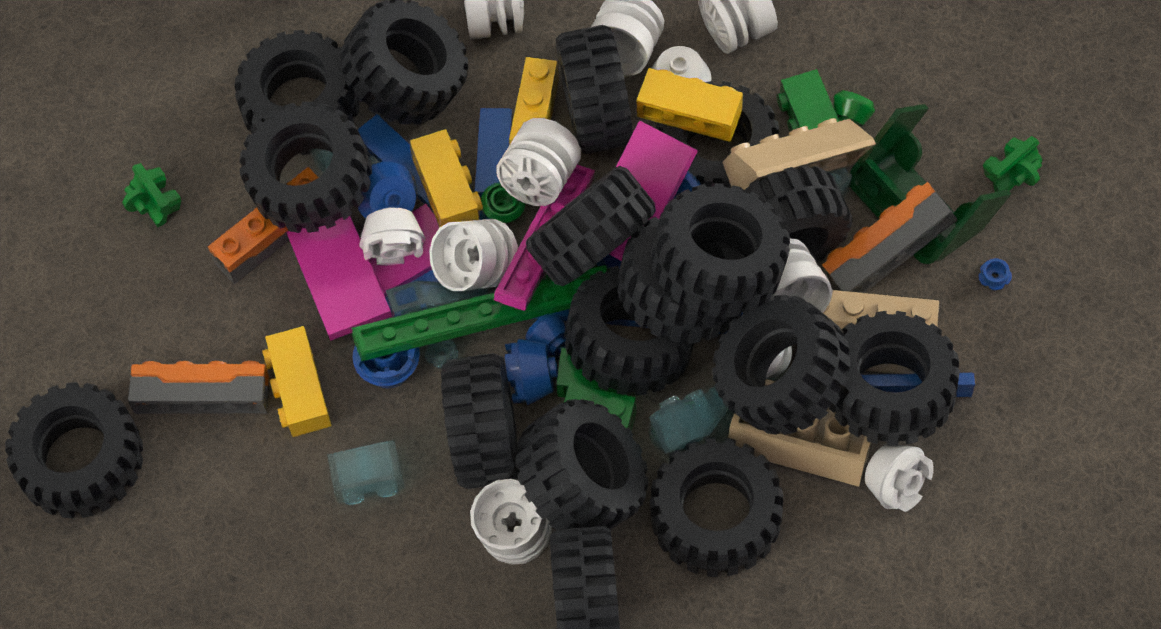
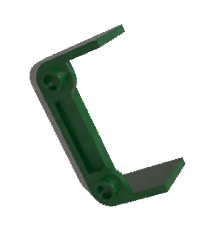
(888, 174)

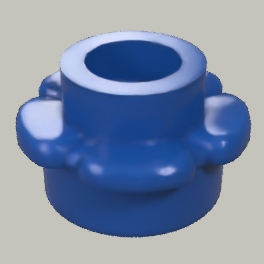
(1000, 268)

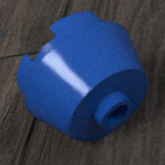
(389, 187)
(387, 370)
(530, 370)

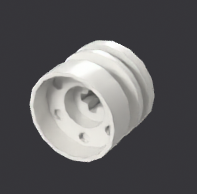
(483, 12)
(735, 20)
(635, 30)
(538, 162)
(472, 254)
(804, 277)
(499, 507)

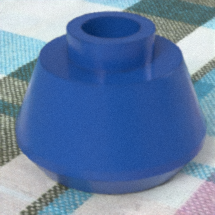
(548, 330)

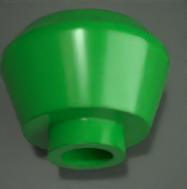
(853, 107)
(500, 204)

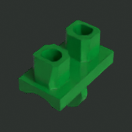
(1018, 167)
(145, 196)

